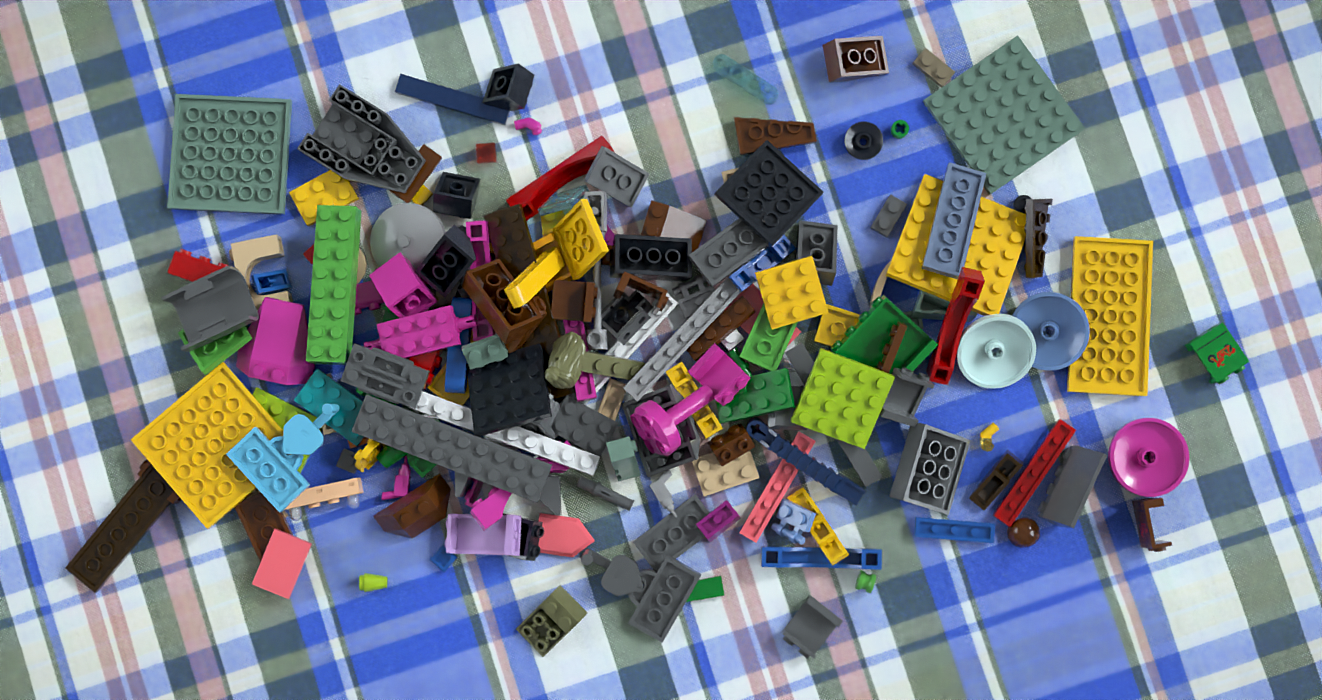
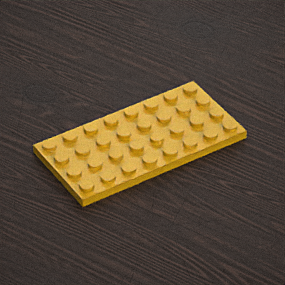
(1114, 290)

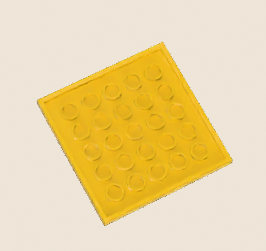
(992, 248)
(195, 435)

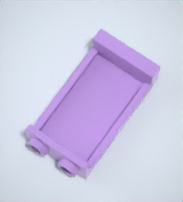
(467, 536)

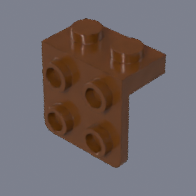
(573, 300)

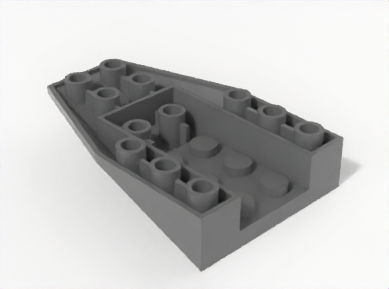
(363, 144)

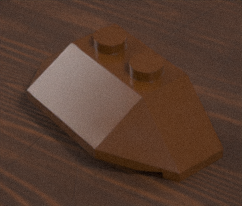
(416, 509)

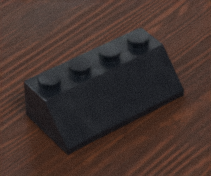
(651, 257)

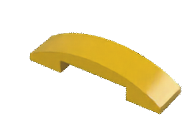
(685, 386)

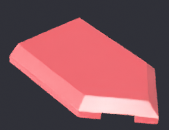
(563, 535)

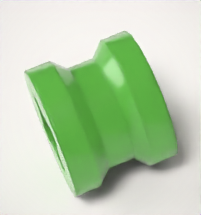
(865, 581)

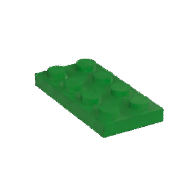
(761, 395)

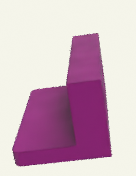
(718, 521)

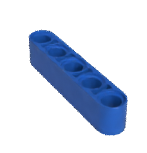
(456, 362)

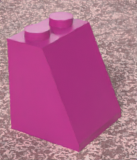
(401, 287)

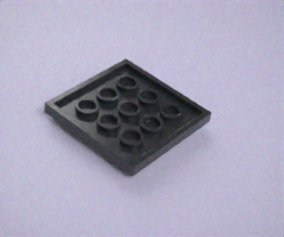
(769, 193)
(509, 391)

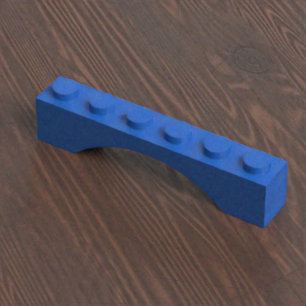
(814, 557)

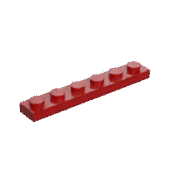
(1034, 472)

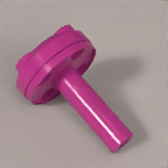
(659, 426)

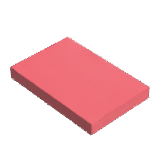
(282, 563)

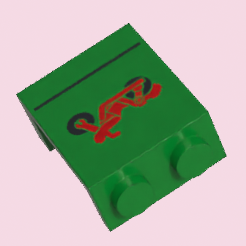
(1218, 353)

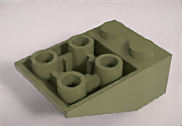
(551, 620)

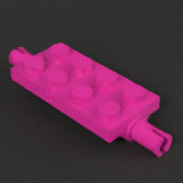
(422, 332)

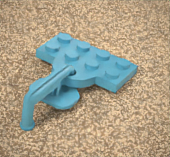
(269, 462)

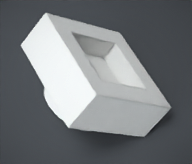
(732, 340)

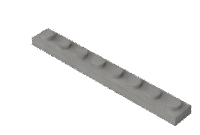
(682, 339)

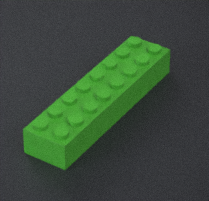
(333, 284)

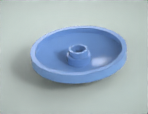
(1069, 326)

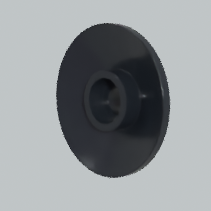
(865, 131)

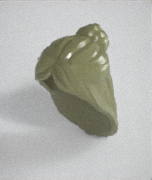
(565, 361)

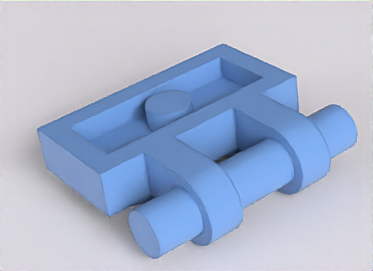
(795, 515)

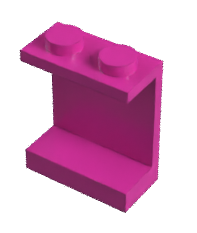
(720, 374)

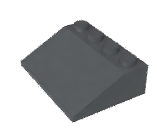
(930, 468)
(1071, 486)

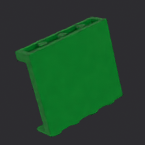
(867, 338)

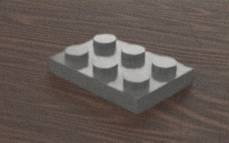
(616, 176)
(583, 426)

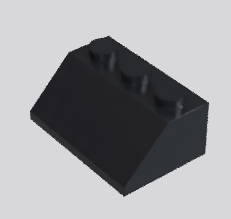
(447, 261)

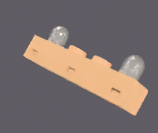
(328, 492)

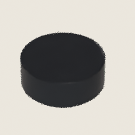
(1020, 202)

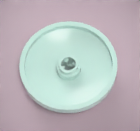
(996, 351)

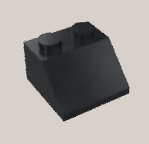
(509, 87)
(456, 195)

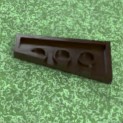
(1036, 237)

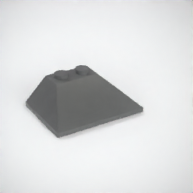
(689, 435)

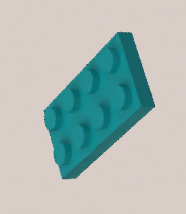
(322, 390)

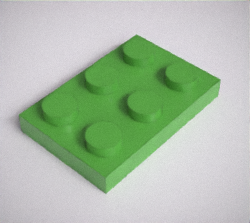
(766, 345)

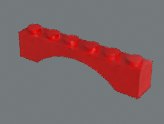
(541, 189)
(962, 301)

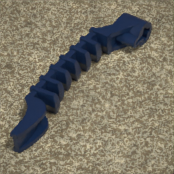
(818, 471)

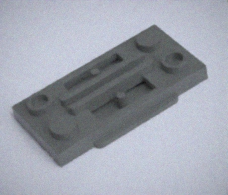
(385, 375)

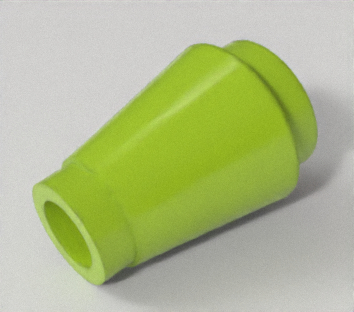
(372, 582)

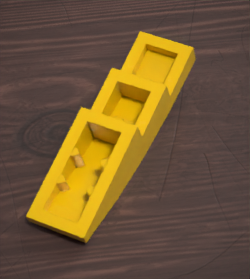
(820, 528)

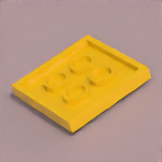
(580, 239)
(791, 292)

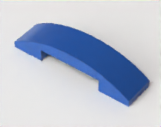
(768, 258)

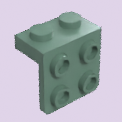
(485, 351)

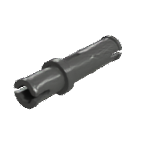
(605, 493)

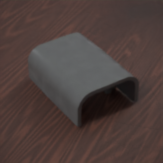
(213, 306)

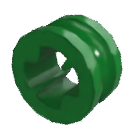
(900, 123)

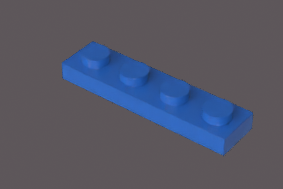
(954, 530)

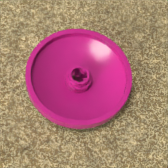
(1165, 451)

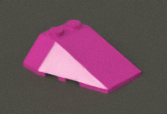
(277, 344)

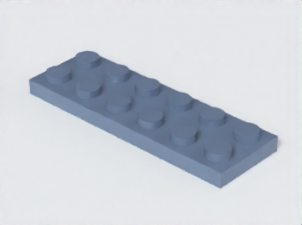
(954, 220)

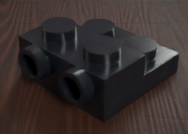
(530, 535)

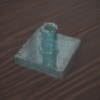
(563, 201)

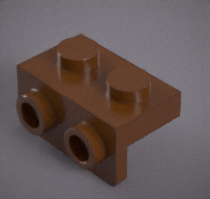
(731, 444)

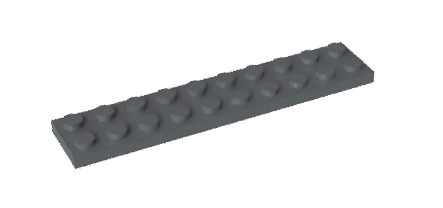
(452, 448)

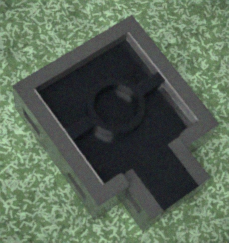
(626, 316)

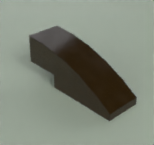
(996, 480)

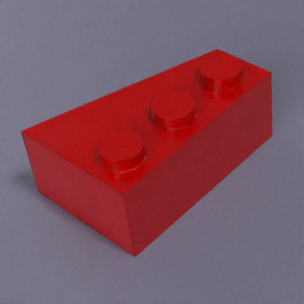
(191, 268)

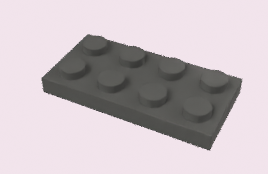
(727, 252)
(673, 535)

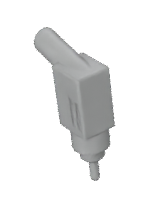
(662, 493)

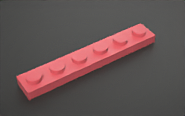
(774, 492)

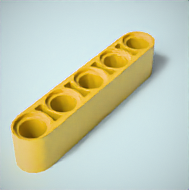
(534, 277)

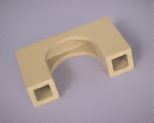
(251, 252)

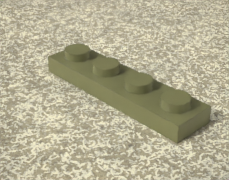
(610, 365)

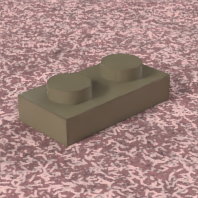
(933, 67)

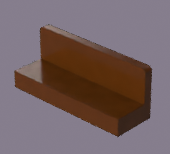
(432, 160)

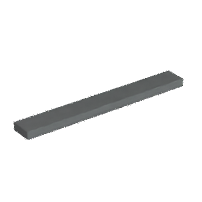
(857, 456)

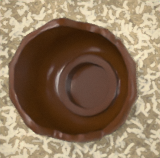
(1023, 532)

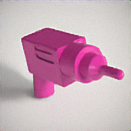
(402, 483)

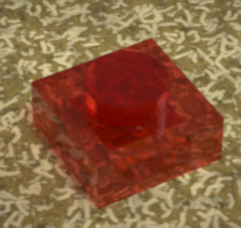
(486, 153)

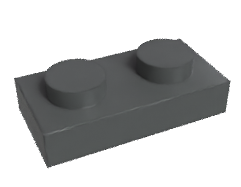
(888, 216)

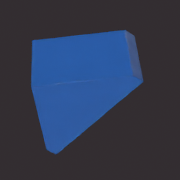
(271, 282)

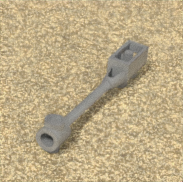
(598, 337)

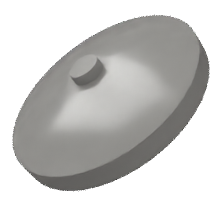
(407, 230)

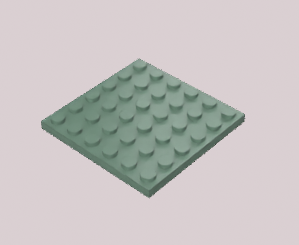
(1003, 114)
(230, 154)

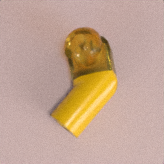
(986, 437)

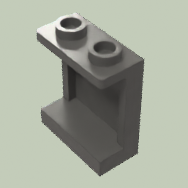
(905, 396)

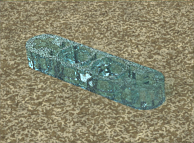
(747, 76)

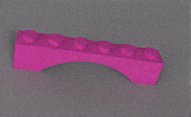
(480, 242)
(492, 508)

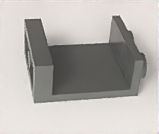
(810, 627)

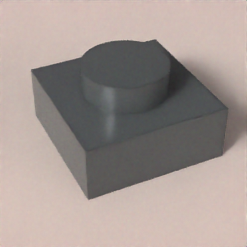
(347, 461)

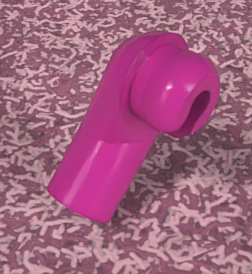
(529, 123)

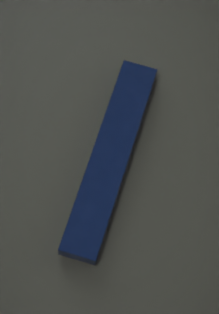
(450, 99)

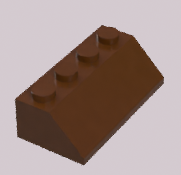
(486, 289)

